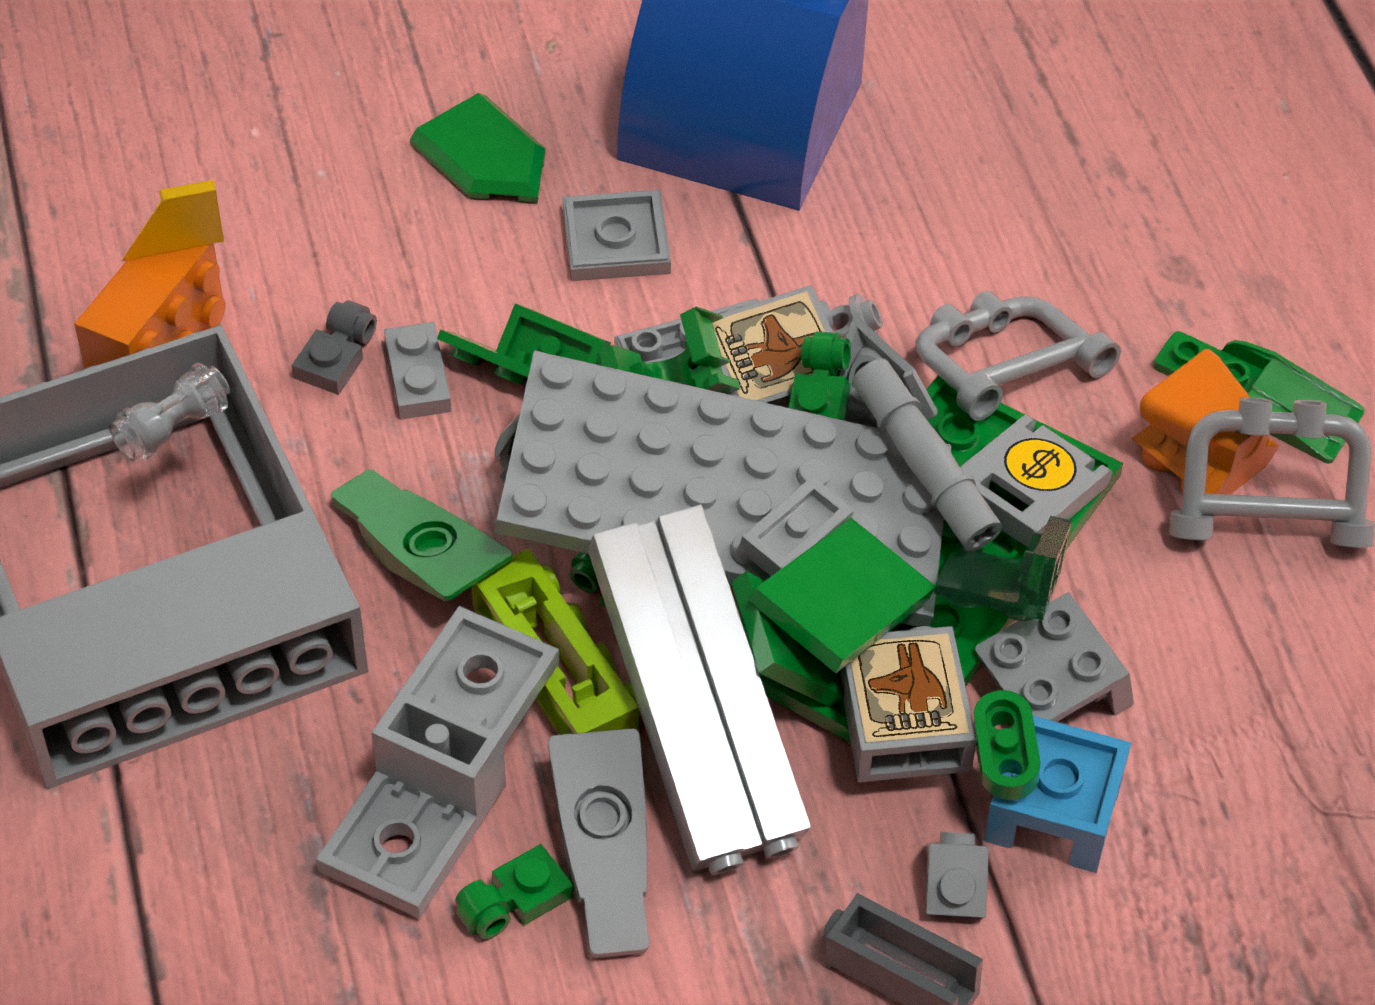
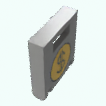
(1040, 472)

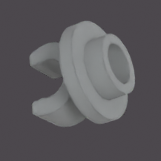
(865, 310)

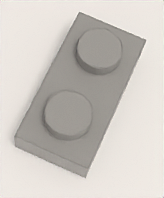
(417, 370)
(794, 526)

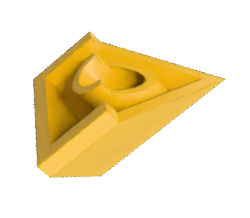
(182, 220)

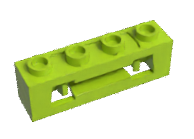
(600, 698)

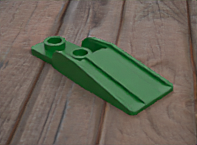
(1268, 377)
(419, 537)

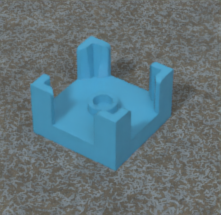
(1074, 792)

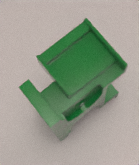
(695, 367)

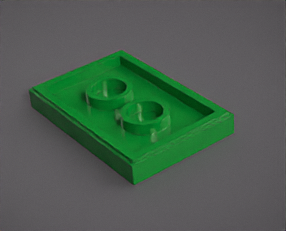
(842, 594)

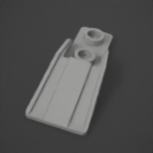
(604, 834)

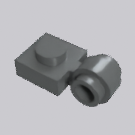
(332, 359)

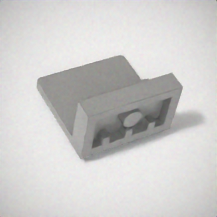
(1057, 663)

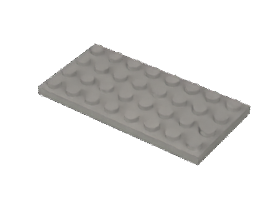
(630, 447)

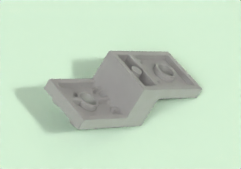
(438, 761)

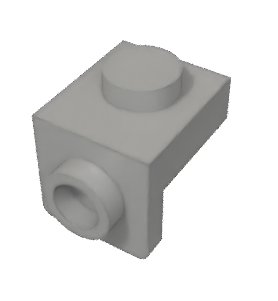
(956, 876)

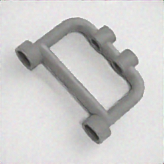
(980, 391)
(1256, 418)

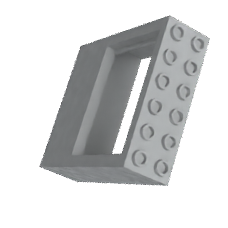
(188, 635)

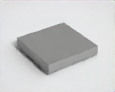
(616, 235)

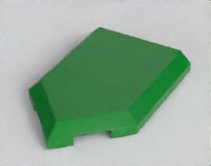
(482, 150)

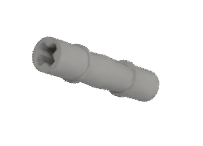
(926, 455)

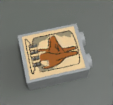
(767, 343)
(908, 707)

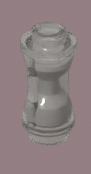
(149, 424)

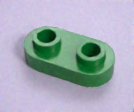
(1006, 749)

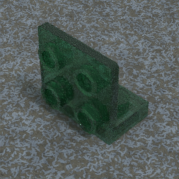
(1005, 584)

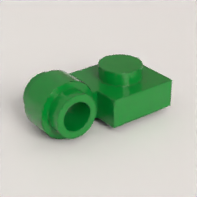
(823, 391)
(524, 885)

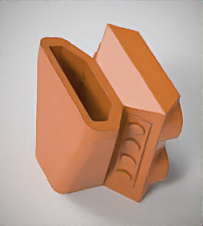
(1177, 406)

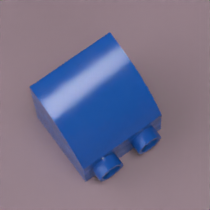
(741, 91)

